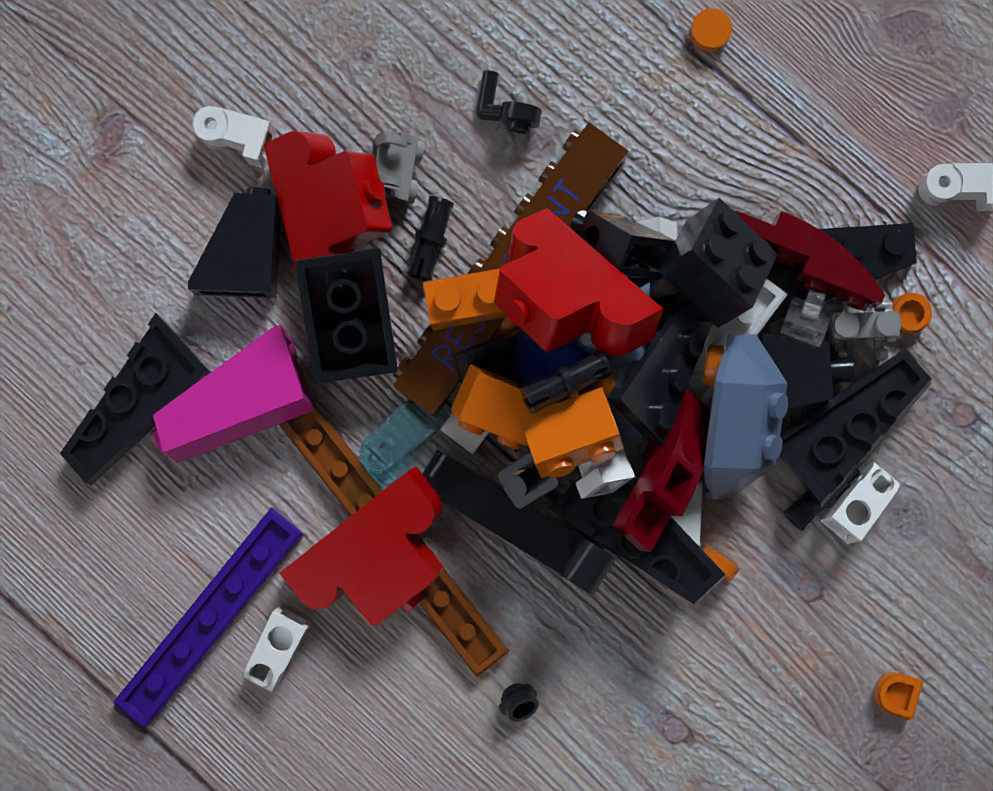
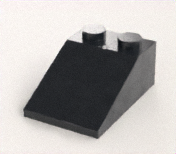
(346, 315)

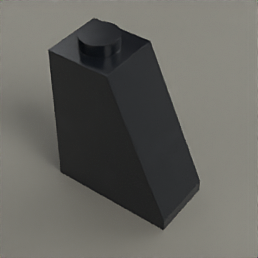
(242, 249)

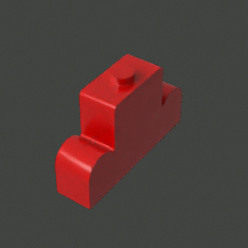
(325, 196)
(565, 288)
(374, 553)

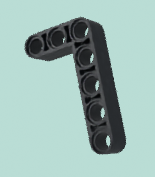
(523, 528)

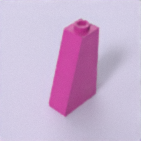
(237, 399)

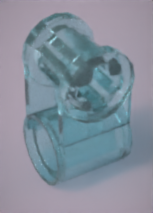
(402, 432)

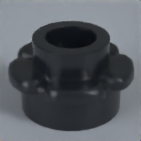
(519, 702)

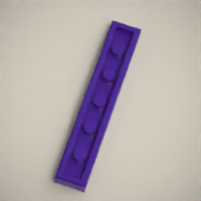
(208, 618)

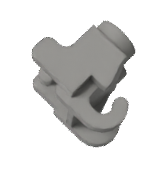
(395, 164)
(863, 326)

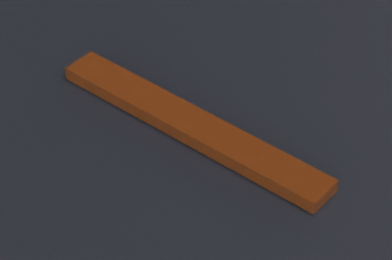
(354, 488)

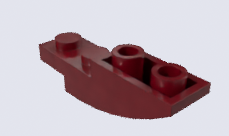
(822, 260)
(668, 477)

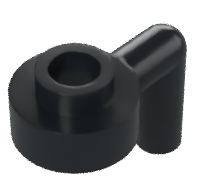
(517, 115)

